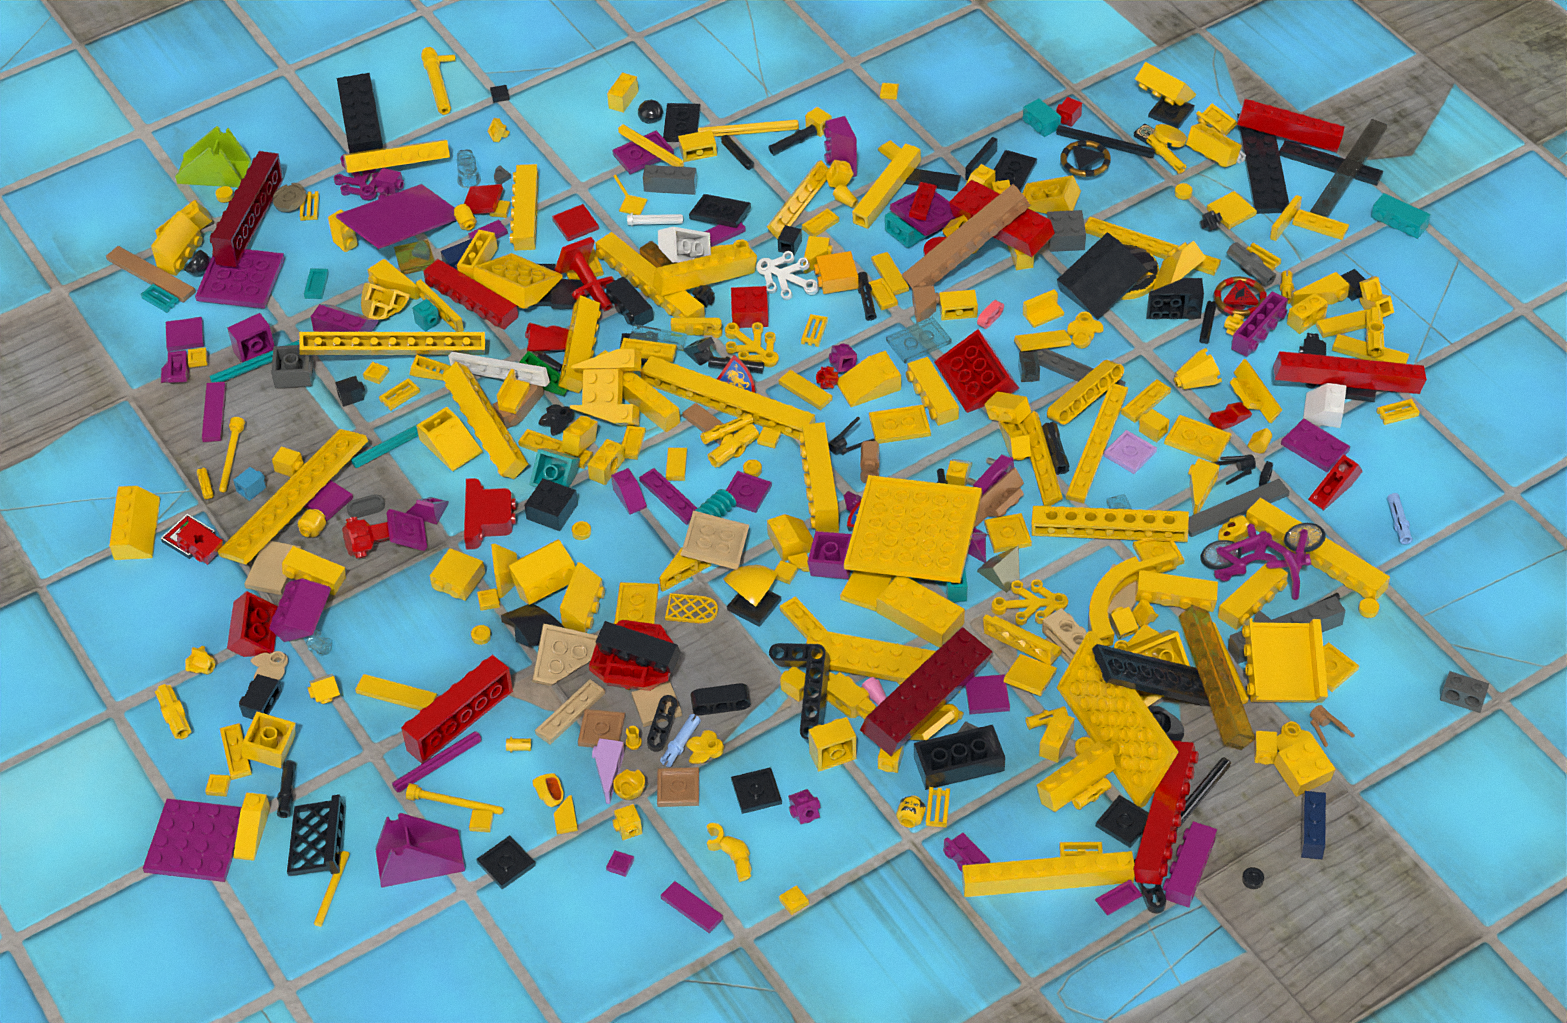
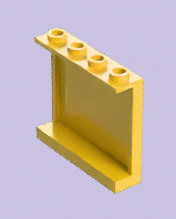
(1285, 662)

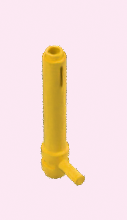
(431, 63)

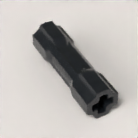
(1055, 448)

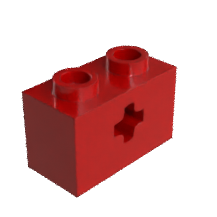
(199, 542)

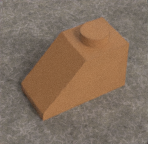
(924, 302)

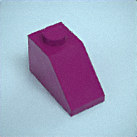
(628, 491)

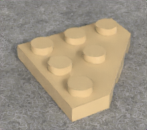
(561, 653)

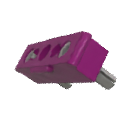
(994, 473)

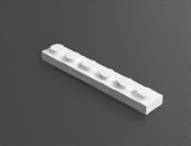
(500, 368)

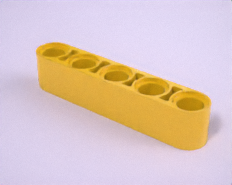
(1085, 392)

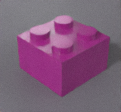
(251, 337)
(829, 554)

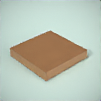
(601, 725)
(678, 787)

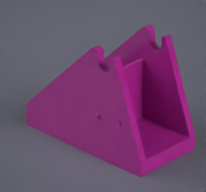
(416, 850)

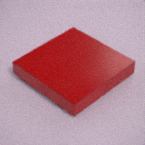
(483, 198)
(575, 222)

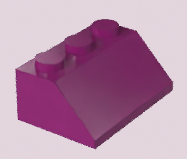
(840, 142)
(336, 319)
(299, 609)

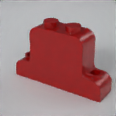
(487, 513)

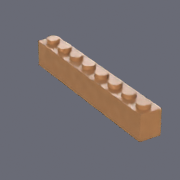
(967, 238)

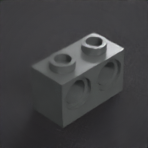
(1464, 691)

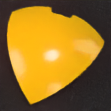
(381, 302)
(751, 581)

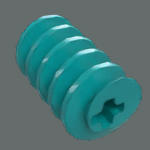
(718, 504)

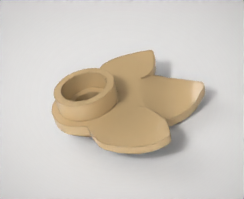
(269, 665)

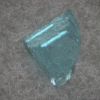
(421, 250)

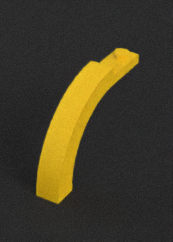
(1113, 582)

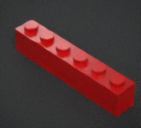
(1290, 125)
(470, 294)

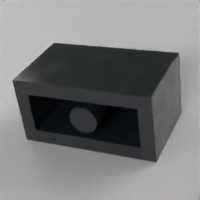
(260, 696)

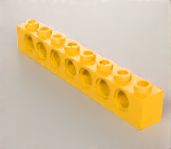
(1110, 523)

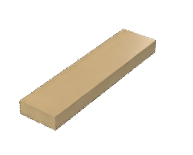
(569, 712)

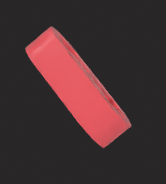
(990, 314)

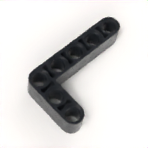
(811, 684)

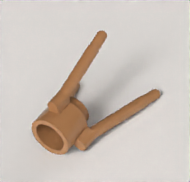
(1323, 717)

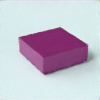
(620, 863)

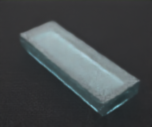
(659, 335)

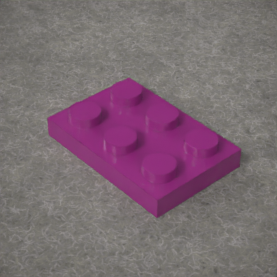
(635, 157)
(1315, 445)

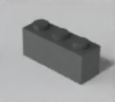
(670, 179)

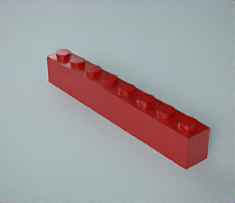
(1349, 372)
(1165, 816)

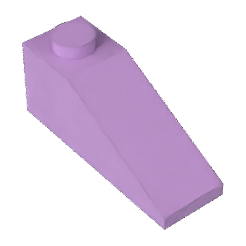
(608, 761)

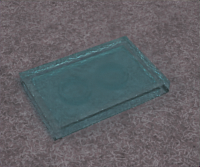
(918, 340)

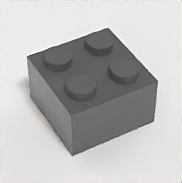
(1068, 230)
(290, 367)

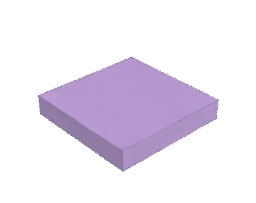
(1130, 451)

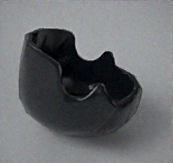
(650, 111)
(198, 264)

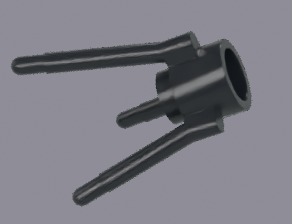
(838, 444)
(1244, 463)

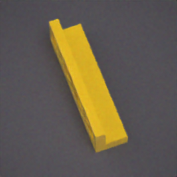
(1021, 639)

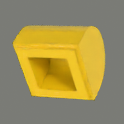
(1260, 440)

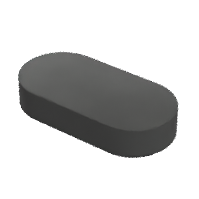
(365, 506)

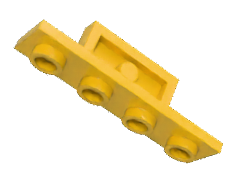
(1254, 392)

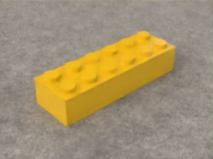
(819, 478)

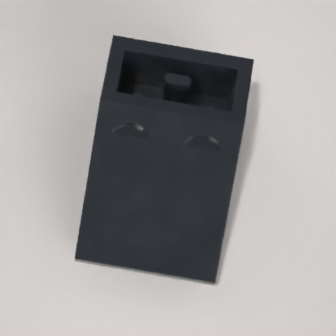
(1177, 300)

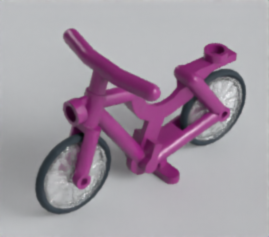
(1227, 561)

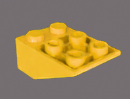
(448, 439)

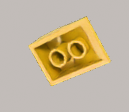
(1052, 194)
(1179, 263)
(870, 379)

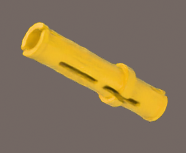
(1163, 150)
(721, 431)

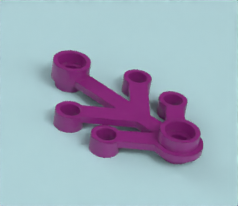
(366, 191)

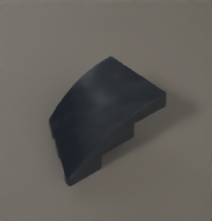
(528, 623)

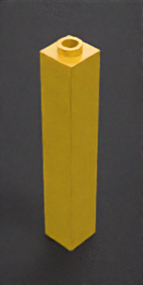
(886, 186)

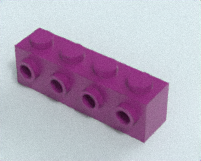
(1259, 324)

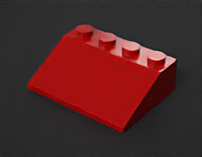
(975, 372)

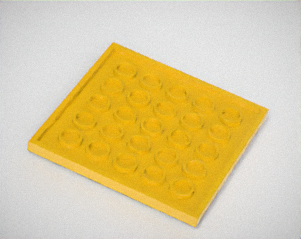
(913, 529)

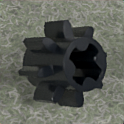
(1211, 220)
(704, 295)

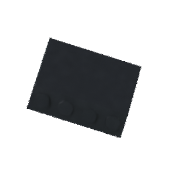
(1101, 276)

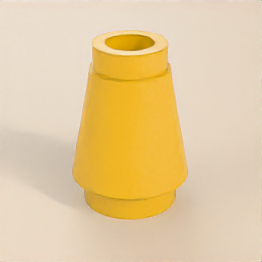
(845, 196)

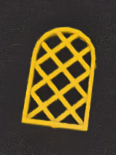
(692, 620)

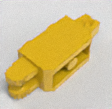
(848, 696)

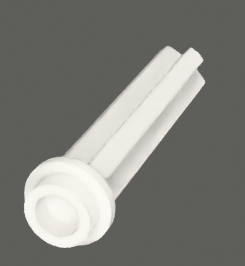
(654, 219)

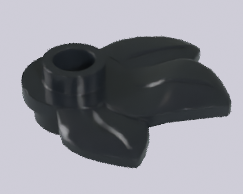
(557, 418)

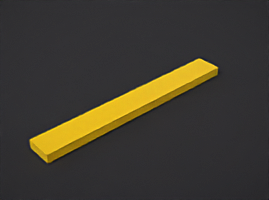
(1153, 245)
(1096, 443)

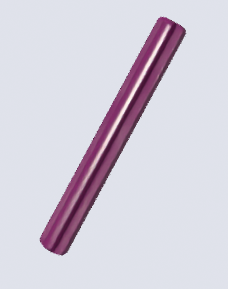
(436, 761)

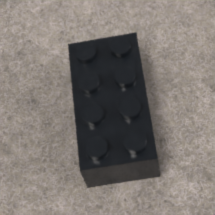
(959, 757)

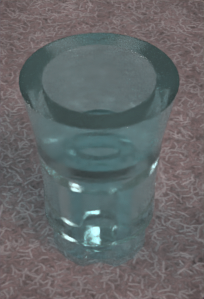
(467, 169)

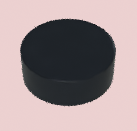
(1253, 878)

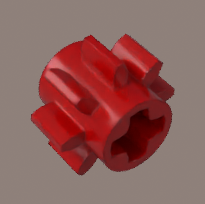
(827, 377)

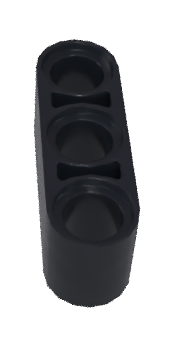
(720, 699)

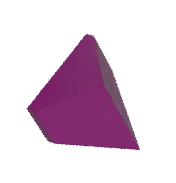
(429, 509)
(978, 545)

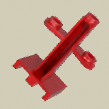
(576, 258)

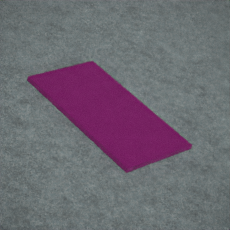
(398, 216)

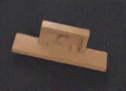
(1000, 496)

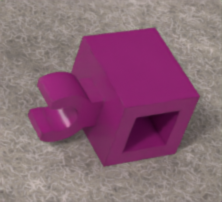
(388, 182)

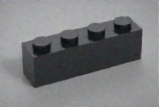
(638, 647)

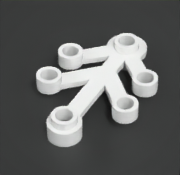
(785, 274)

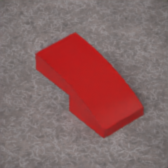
(1231, 416)

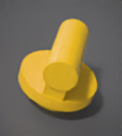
(957, 714)

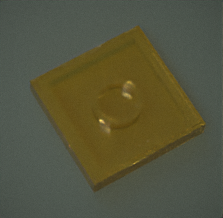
(409, 263)

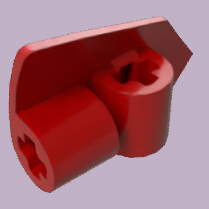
(545, 338)

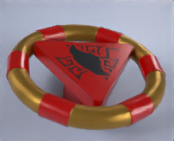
(1239, 295)

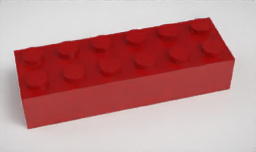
(1025, 233)
(457, 709)

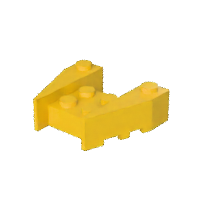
(604, 386)

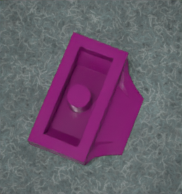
(176, 367)

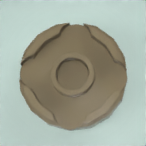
(289, 197)

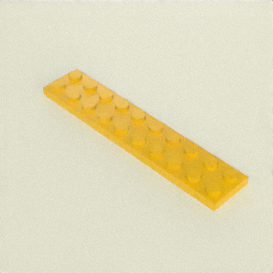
(292, 496)

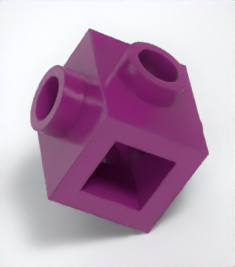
(842, 357)
(804, 806)

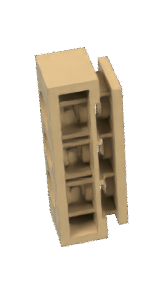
(1064, 632)

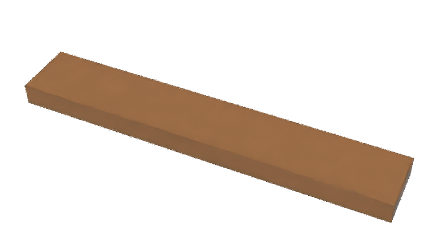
(150, 273)

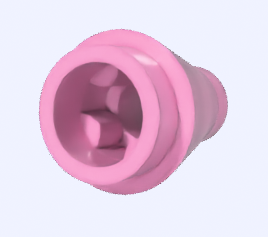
(875, 690)

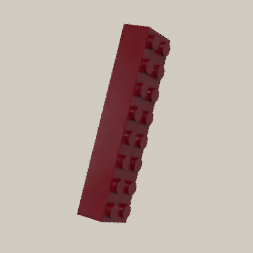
(246, 209)
(926, 691)

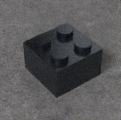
(551, 504)

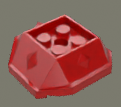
(627, 673)

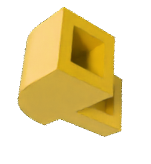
(1373, 296)

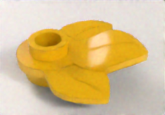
(1085, 321)
(1288, 739)
(704, 747)

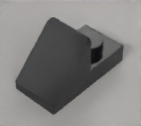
(700, 350)

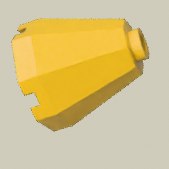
(1197, 371)

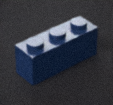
(1313, 825)

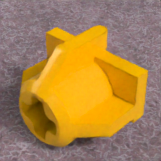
(200, 661)

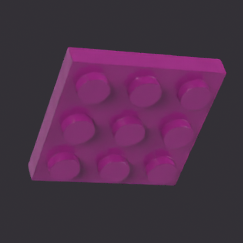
(938, 216)

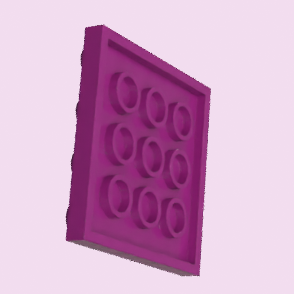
(242, 285)
(194, 840)

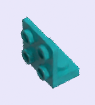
(902, 230)

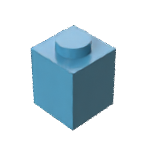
(249, 483)

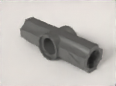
(1251, 264)

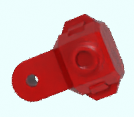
(361, 535)

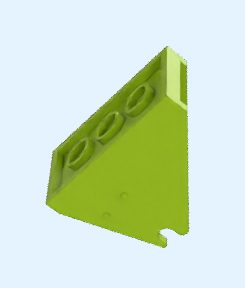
(214, 161)

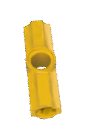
(1374, 332)
(733, 445)
(172, 711)

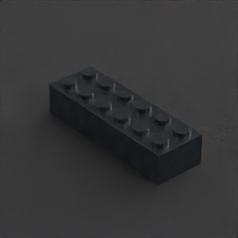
(359, 113)

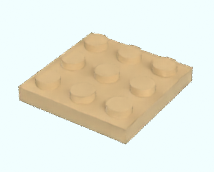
(715, 540)

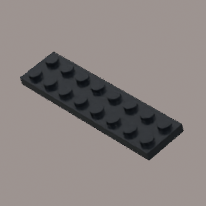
(1264, 170)
(1150, 674)

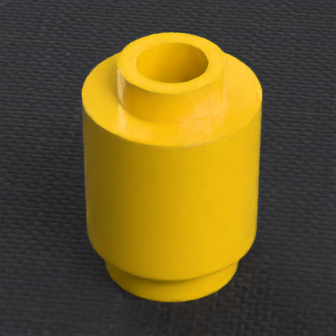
(464, 217)

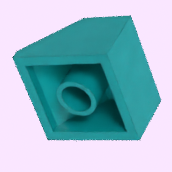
(554, 467)

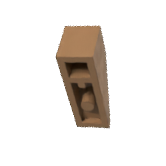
(532, 397)

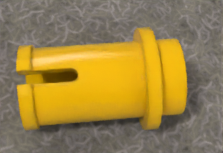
(633, 740)
(518, 744)

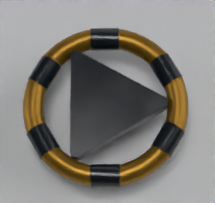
(1085, 158)

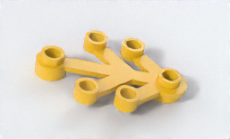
(767, 356)
(1053, 601)

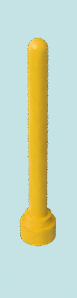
(236, 426)
(415, 792)

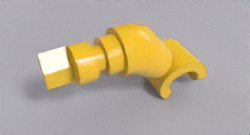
(733, 847)

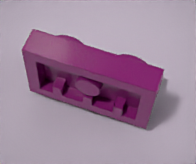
(964, 851)

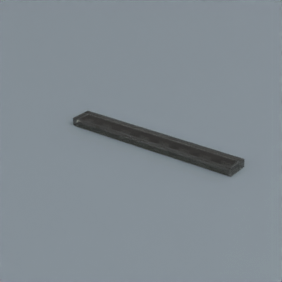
(1349, 168)

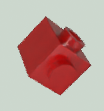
(1069, 111)

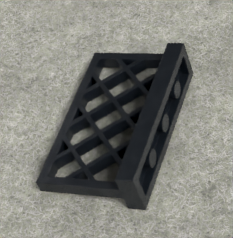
(331, 835)

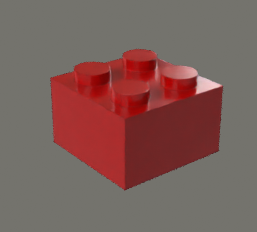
(749, 306)

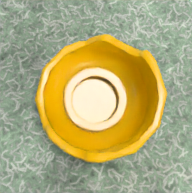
(629, 784)

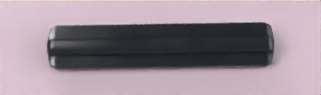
(740, 155)
(1207, 322)

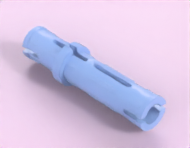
(1401, 524)
(676, 746)

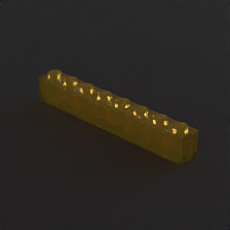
(1216, 678)

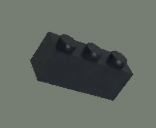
(629, 302)

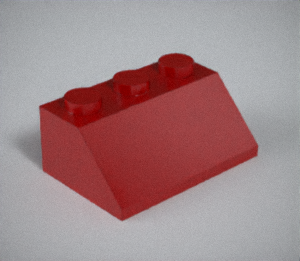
(250, 626)

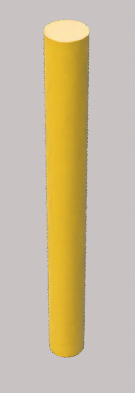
(330, 891)

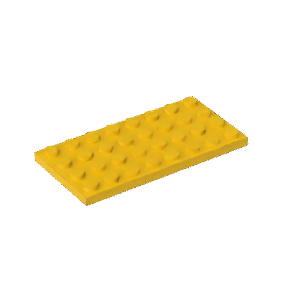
(1119, 721)

